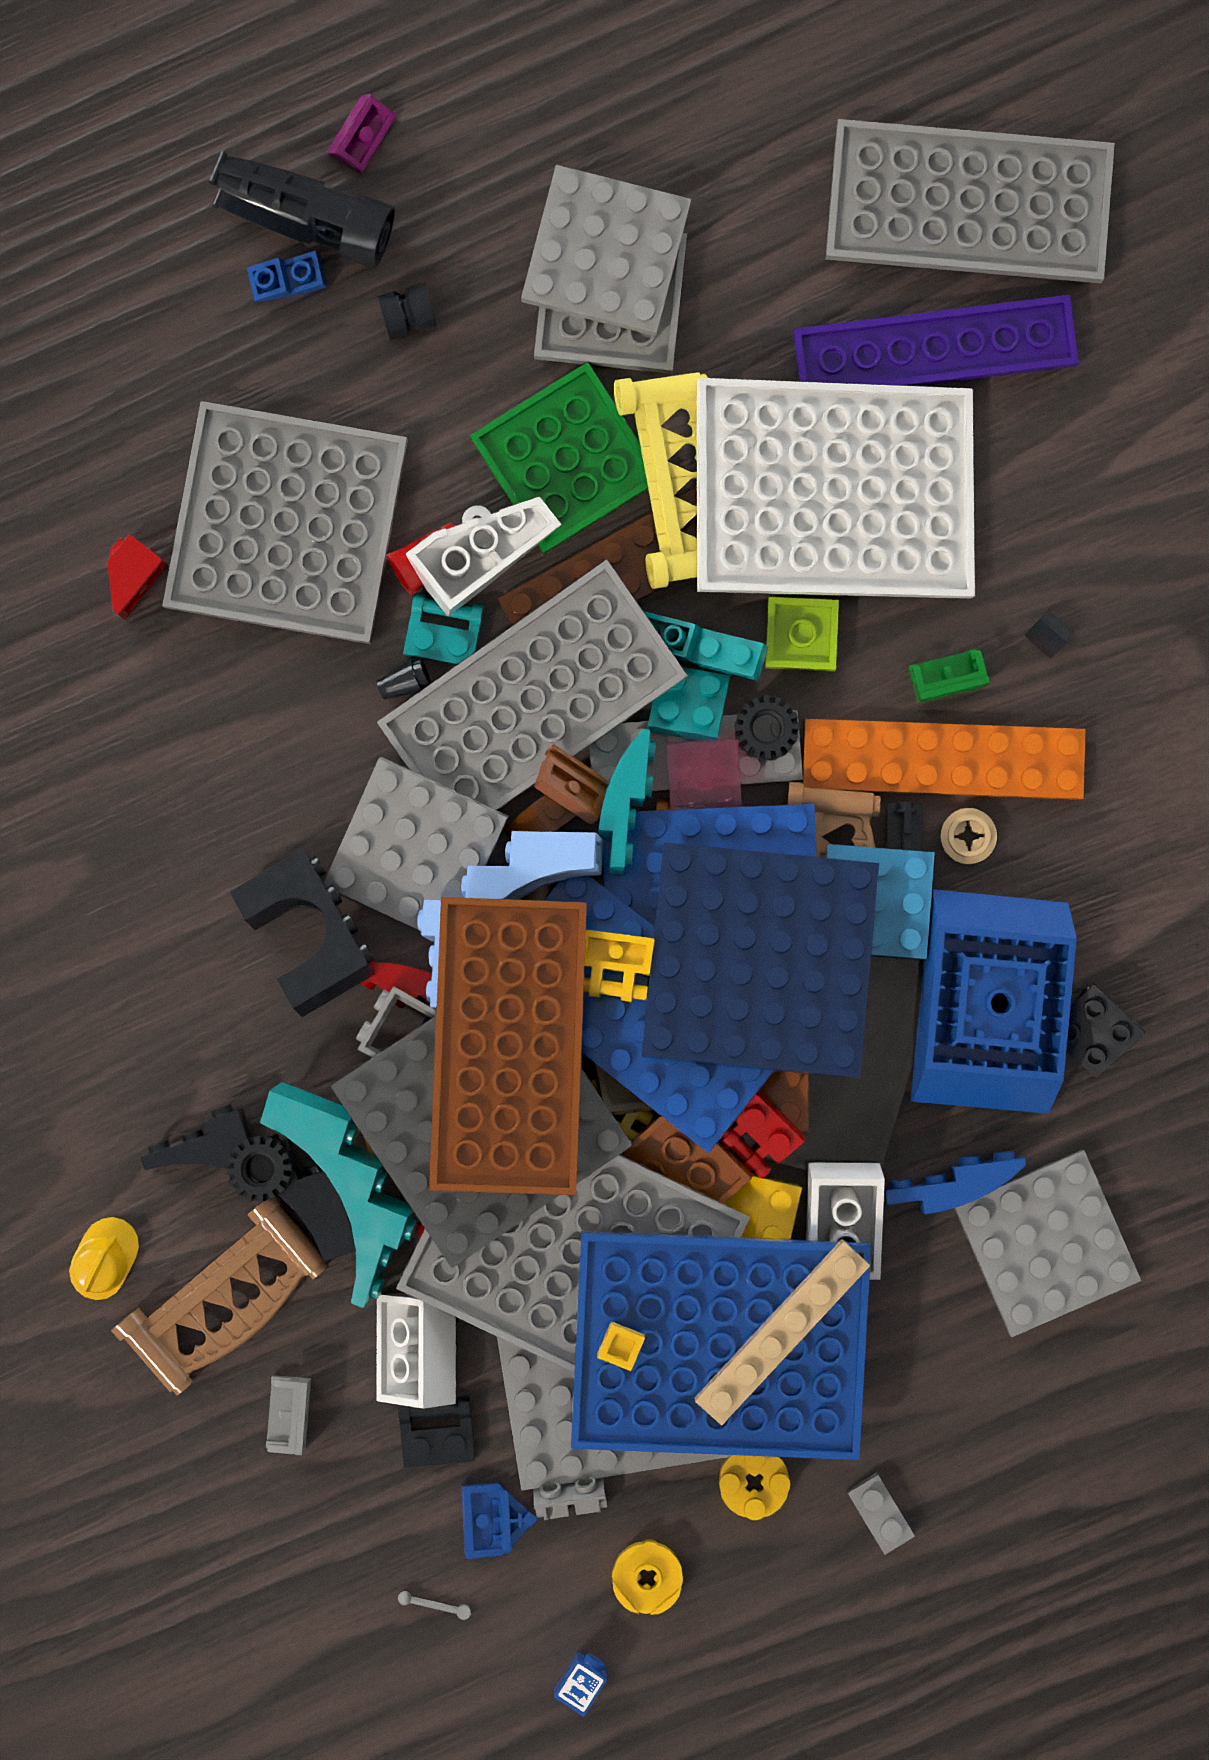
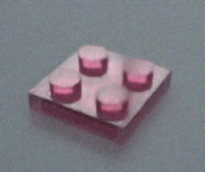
(704, 774)

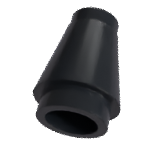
(404, 680)

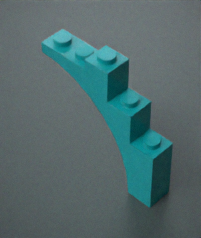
(328, 1136)

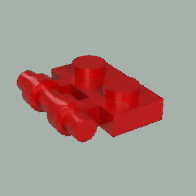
(771, 1131)

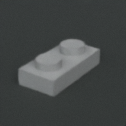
(880, 1513)

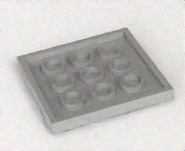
(606, 250)
(582, 340)
(411, 843)
(1047, 1243)

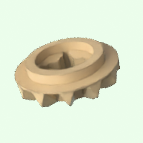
(978, 823)

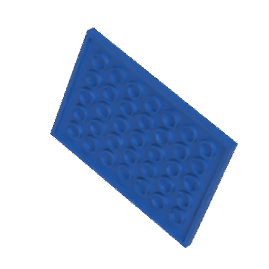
(697, 1309)

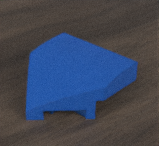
(492, 1520)

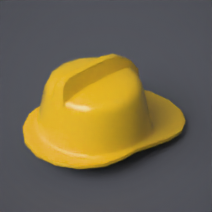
(104, 1258)

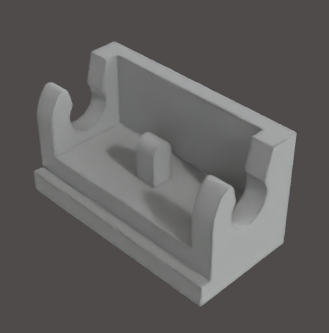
(288, 1415)

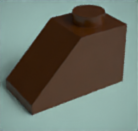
(542, 816)

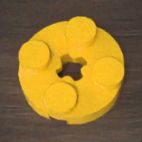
(754, 1503)
(647, 1598)

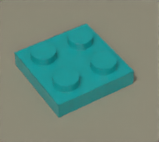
(691, 707)

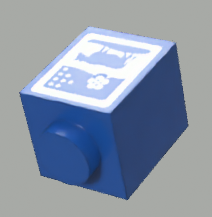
(581, 1682)

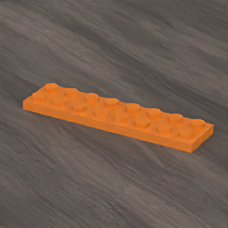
(944, 759)

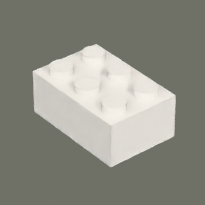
(847, 1205)

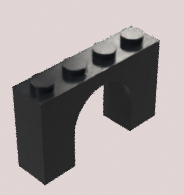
(341, 959)

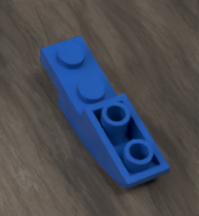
(968, 1182)

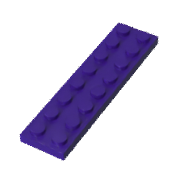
(941, 345)

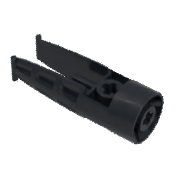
(304, 208)

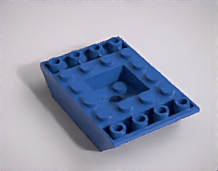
(965, 1047)

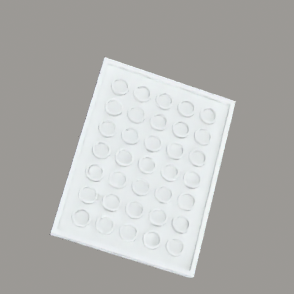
(834, 489)

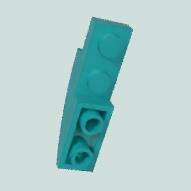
(710, 648)
(626, 789)

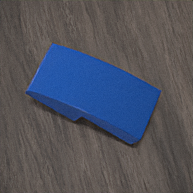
(287, 278)

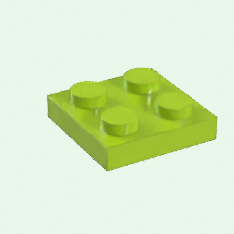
(802, 634)

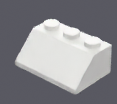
(415, 1352)

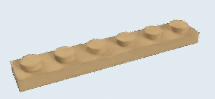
(781, 1332)

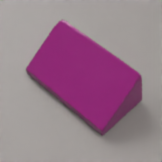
(361, 133)

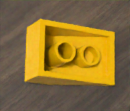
(769, 1205)

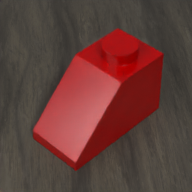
(131, 573)

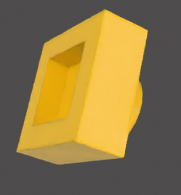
(621, 1346)

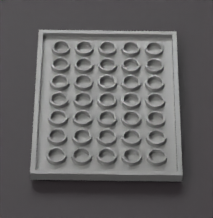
(529, 1276)

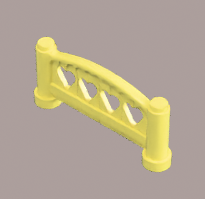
(653, 404)

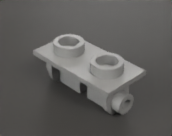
(554, 1500)

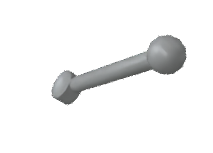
(463, 1611)

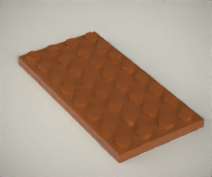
(508, 1046)

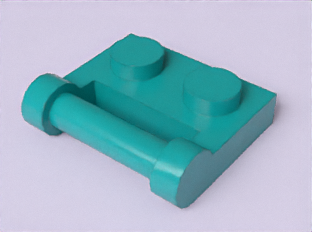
(441, 642)

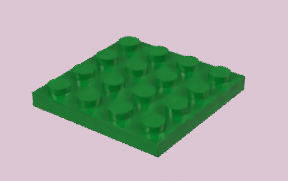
(568, 452)

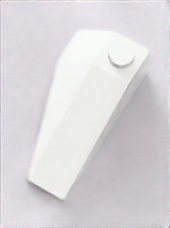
(470, 556)

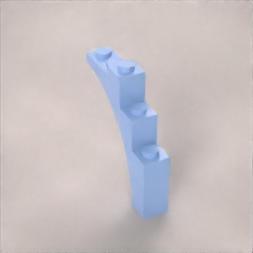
(534, 862)

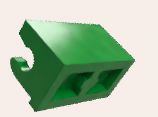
(948, 676)

